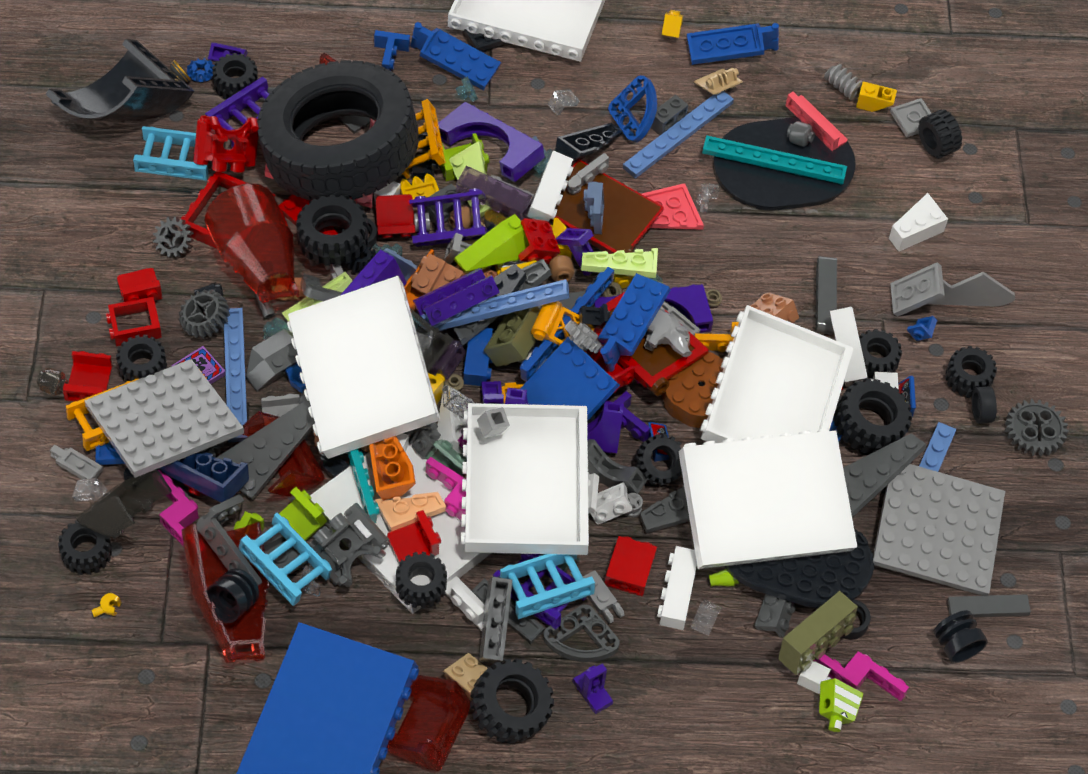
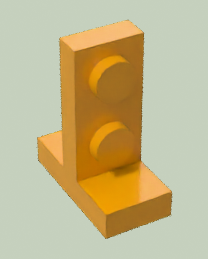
(716, 342)

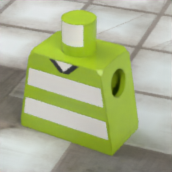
(838, 703)

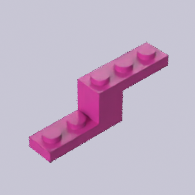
(450, 480)
(180, 513)
(863, 667)

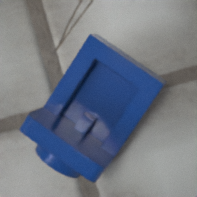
(923, 329)
(294, 377)

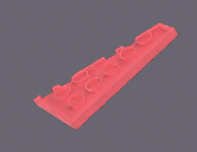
(678, 208)

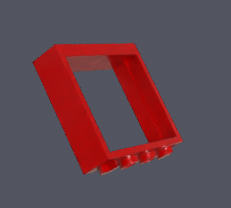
(200, 233)

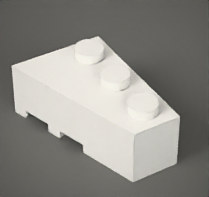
(918, 224)

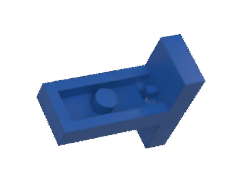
(392, 43)

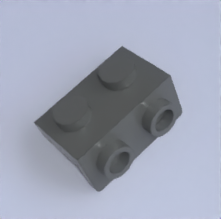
(775, 615)

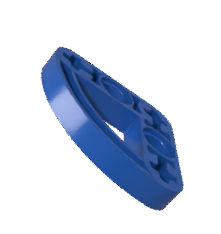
(624, 106)

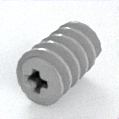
(843, 82)

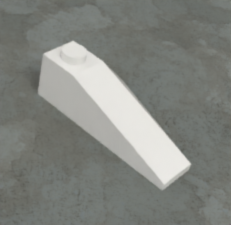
(451, 427)

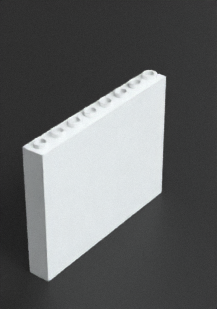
(541, 25)
(362, 367)
(775, 380)
(528, 482)
(343, 492)
(767, 498)

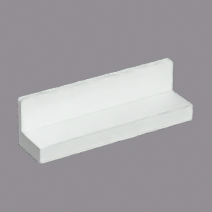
(847, 333)

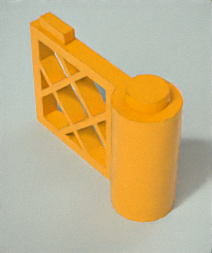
(548, 321)

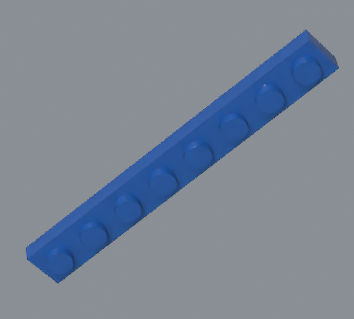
(542, 352)

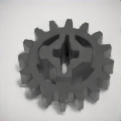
(167, 231)

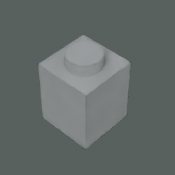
(493, 422)

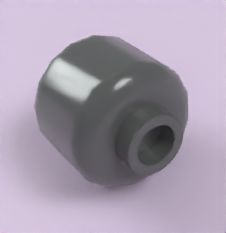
(800, 133)

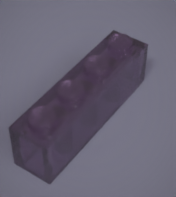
(498, 194)

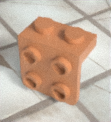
(777, 306)

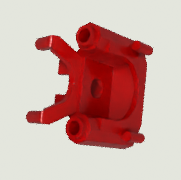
(210, 144)

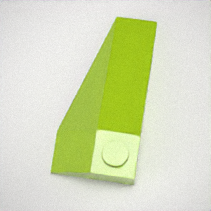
(495, 247)

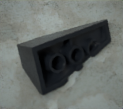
(585, 142)

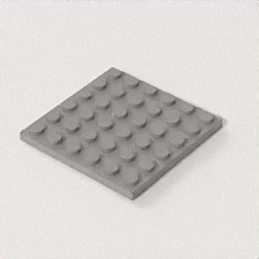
(163, 417)
(940, 529)

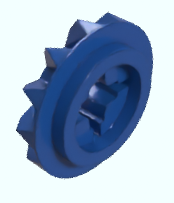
(201, 75)

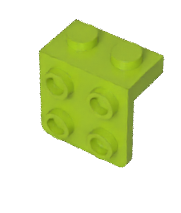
(303, 515)

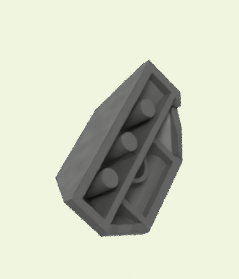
(271, 359)

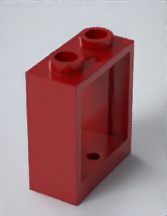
(133, 307)

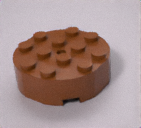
(692, 390)

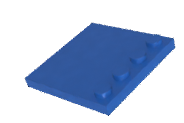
(570, 380)

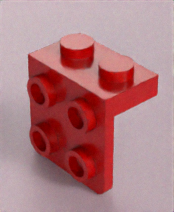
(394, 215)
(541, 241)
(139, 285)
(415, 537)

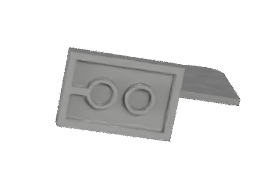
(929, 288)

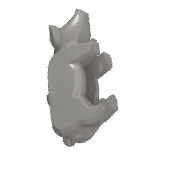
(667, 330)

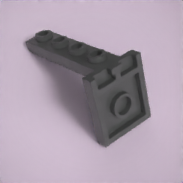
(211, 529)

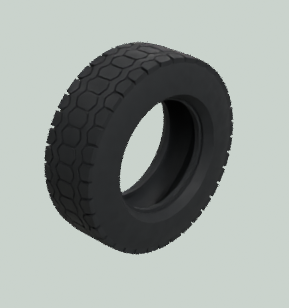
(331, 93)

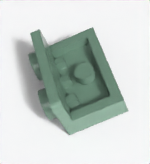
(446, 455)

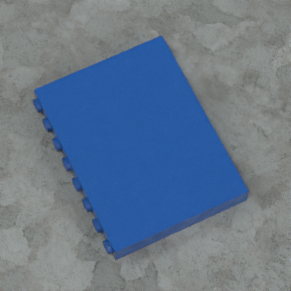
(329, 707)

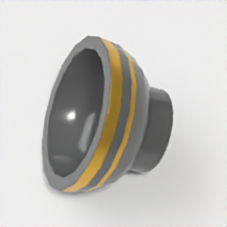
(174, 67)

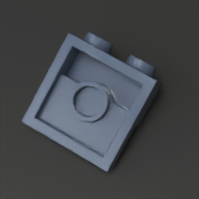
(595, 205)

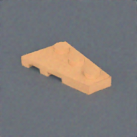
(403, 511)

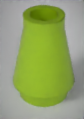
(722, 578)

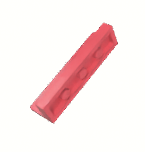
(821, 126)

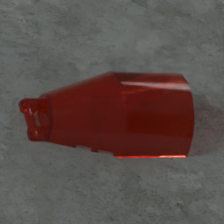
(254, 240)
(203, 570)

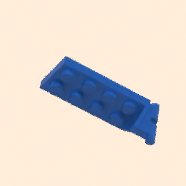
(732, 42)
(454, 55)
(631, 319)

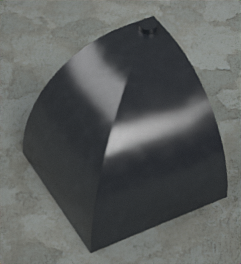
(131, 91)

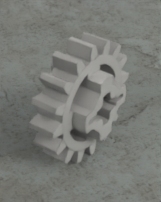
(583, 336)

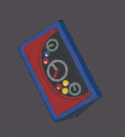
(907, 388)
(655, 429)

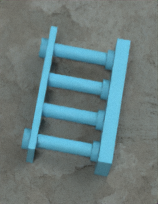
(163, 165)
(276, 575)
(547, 599)

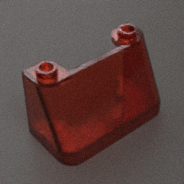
(431, 722)

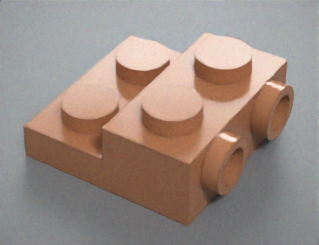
(434, 274)

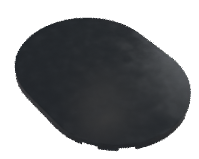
(775, 188)
(811, 579)

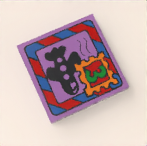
(206, 363)

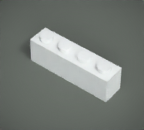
(550, 187)
(679, 588)

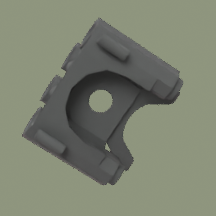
(360, 531)

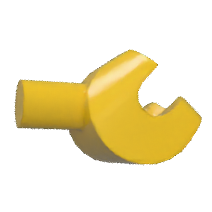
(107, 604)

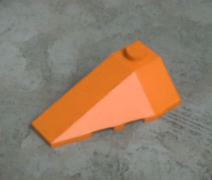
(391, 468)

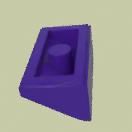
(220, 50)

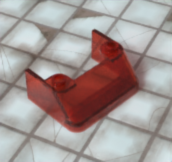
(298, 470)

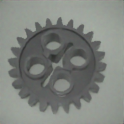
(1036, 427)

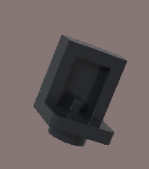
(423, 168)
(594, 316)
(333, 466)

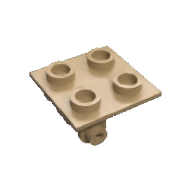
(719, 80)
(465, 672)

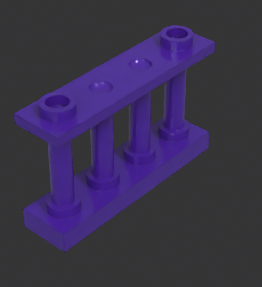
(240, 101)
(443, 236)
(456, 296)
(550, 616)

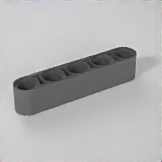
(825, 293)

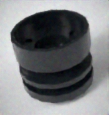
(233, 594)
(960, 636)

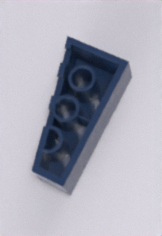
(209, 475)

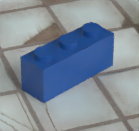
(477, 361)

